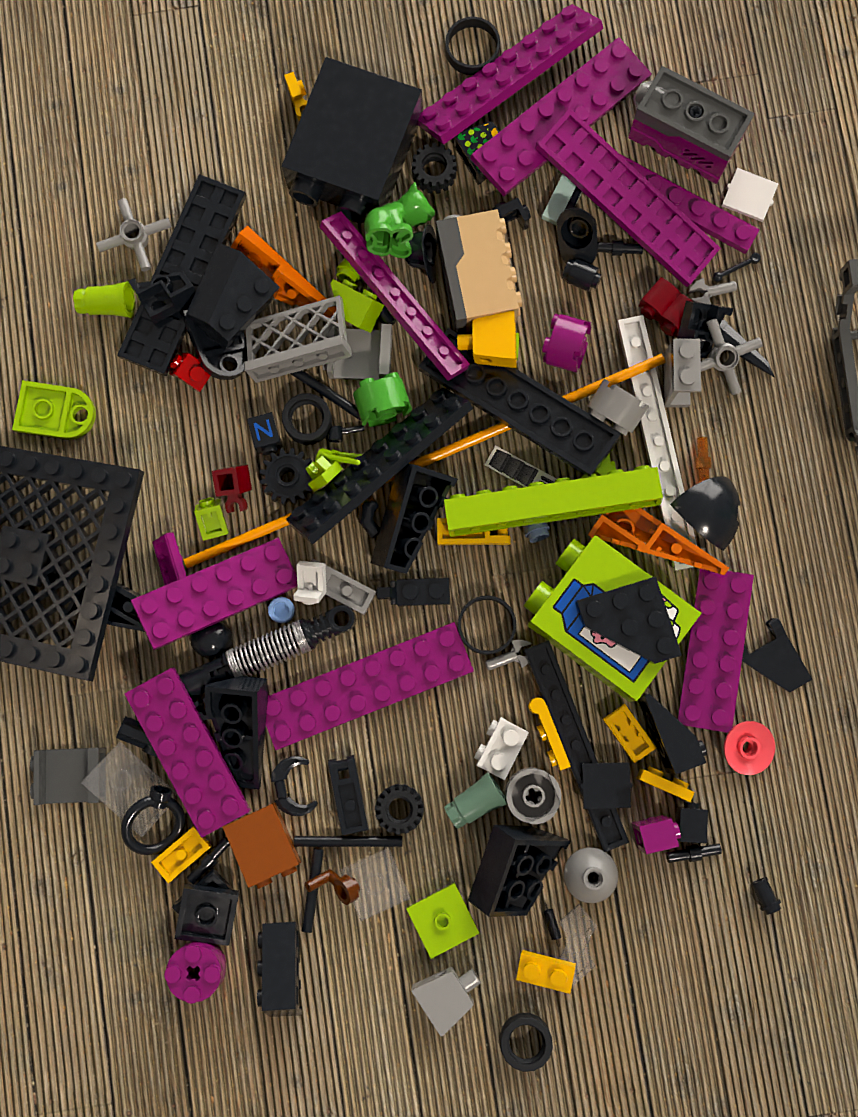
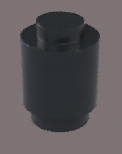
(581, 274)

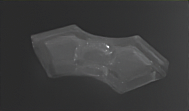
(578, 931)

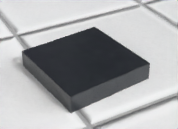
(206, 914)

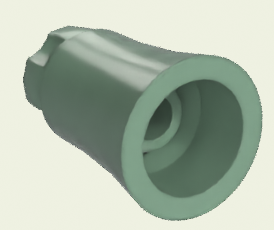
(475, 801)

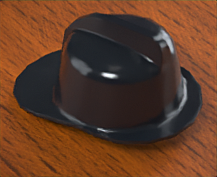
(577, 235)
(424, 252)

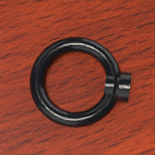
(158, 798)

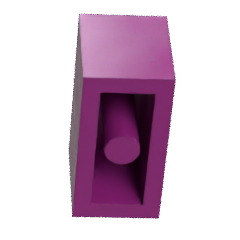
(656, 834)

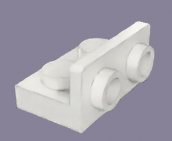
(501, 747)

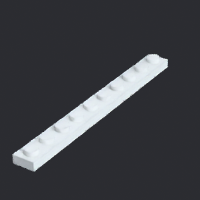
(655, 426)

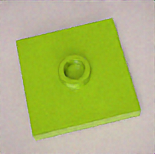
(442, 920)

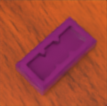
(169, 558)

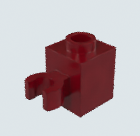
(232, 483)

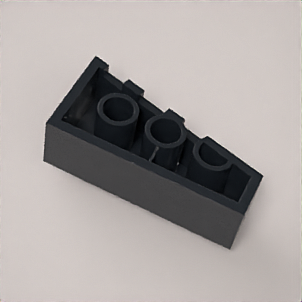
(408, 515)

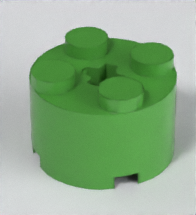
(381, 400)

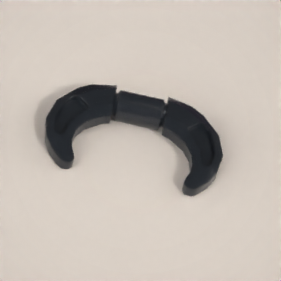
(285, 803)

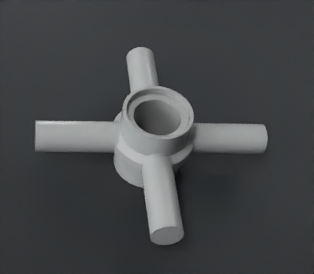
(140, 241)
(734, 353)

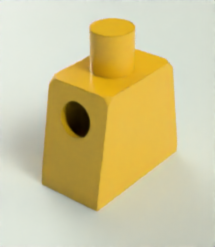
(492, 340)

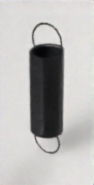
(552, 924)

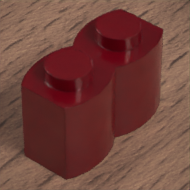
(664, 305)

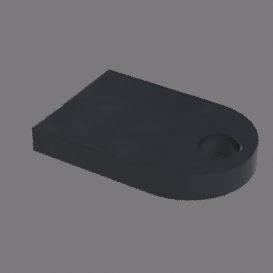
(212, 354)

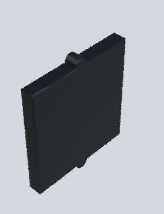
(606, 785)

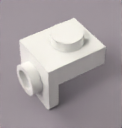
(310, 582)

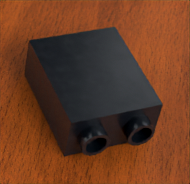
(351, 140)

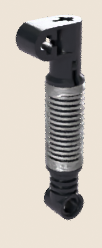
(265, 652)

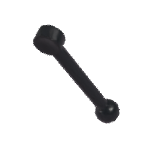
(754, 259)

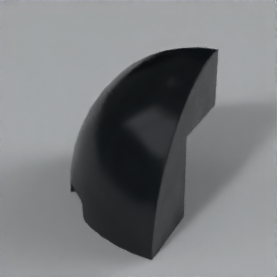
(711, 510)

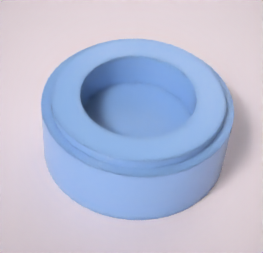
(281, 610)

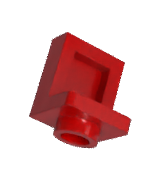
(189, 371)

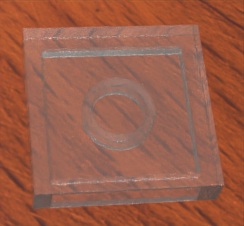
(379, 883)

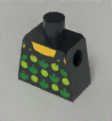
(471, 140)

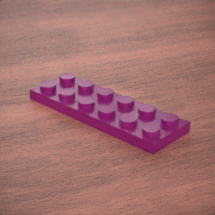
(215, 593)
(715, 651)
(187, 752)

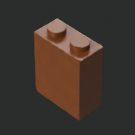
(262, 846)

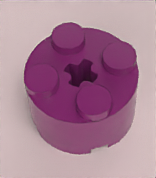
(567, 342)
(191, 986)

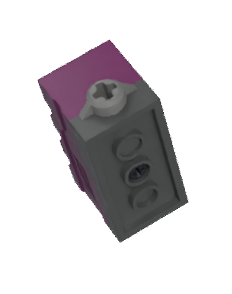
(688, 123)

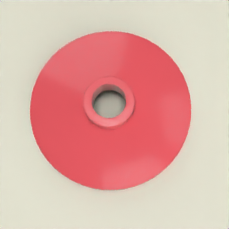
(759, 751)

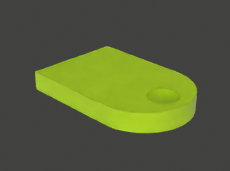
(52, 411)

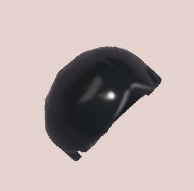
(212, 640)

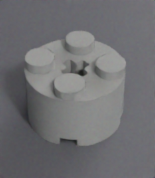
(618, 407)
(547, 800)

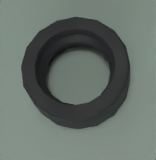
(307, 399)
(543, 1055)

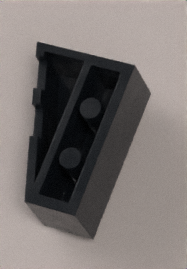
(122, 611)
(279, 969)

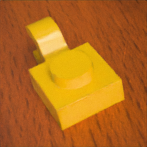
(296, 91)

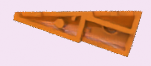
(293, 286)
(647, 534)

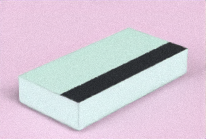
(564, 197)

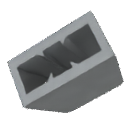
(446, 997)

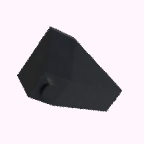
(239, 719)

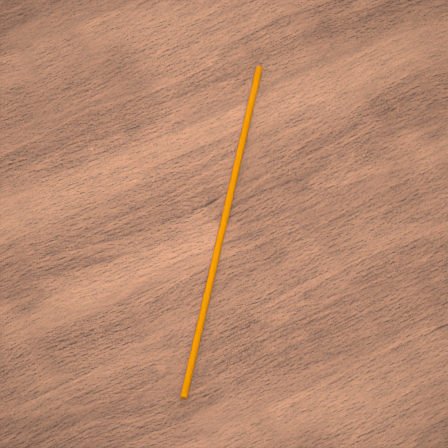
(427, 459)

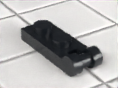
(348, 796)

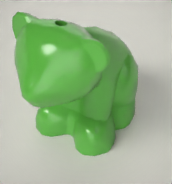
(390, 226)

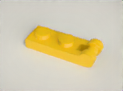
(481, 538)
(548, 732)

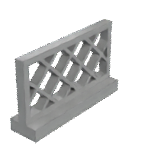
(298, 356)

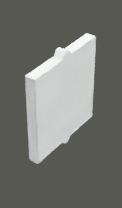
(749, 194)

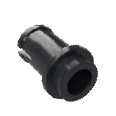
(766, 896)

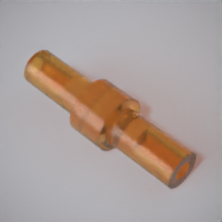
(703, 461)

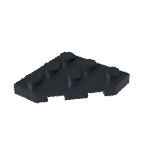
(633, 619)

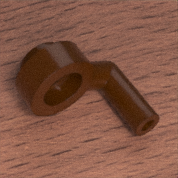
(345, 887)

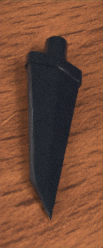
(754, 357)

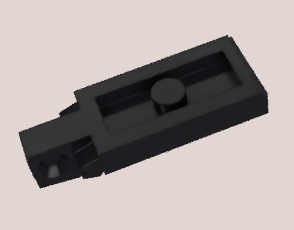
(416, 592)

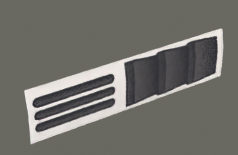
(516, 468)

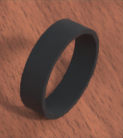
(468, 22)
(496, 599)

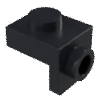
(514, 210)

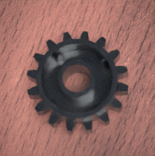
(275, 471)

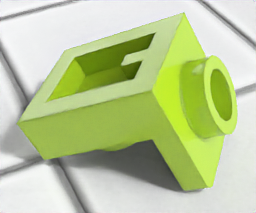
(211, 518)

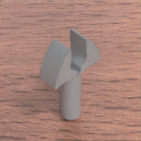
(711, 290)
(509, 656)

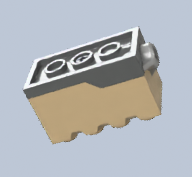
(476, 267)

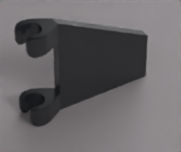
(778, 659)

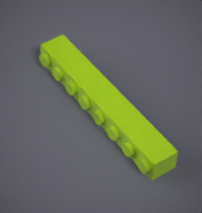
(553, 501)

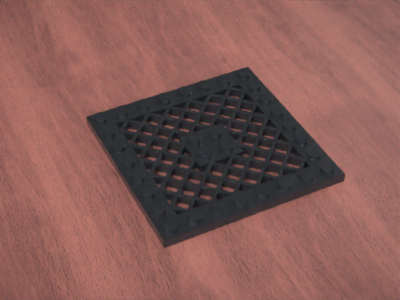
(27, 553)

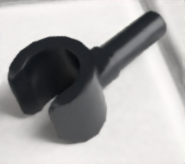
(336, 432)

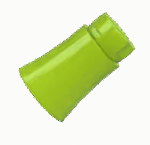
(105, 300)

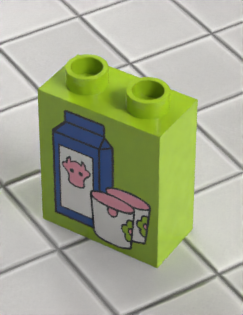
(557, 617)

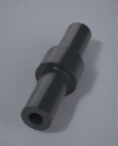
(618, 248)
(693, 853)
(208, 860)

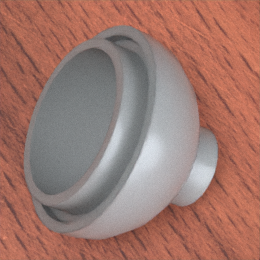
(581, 865)

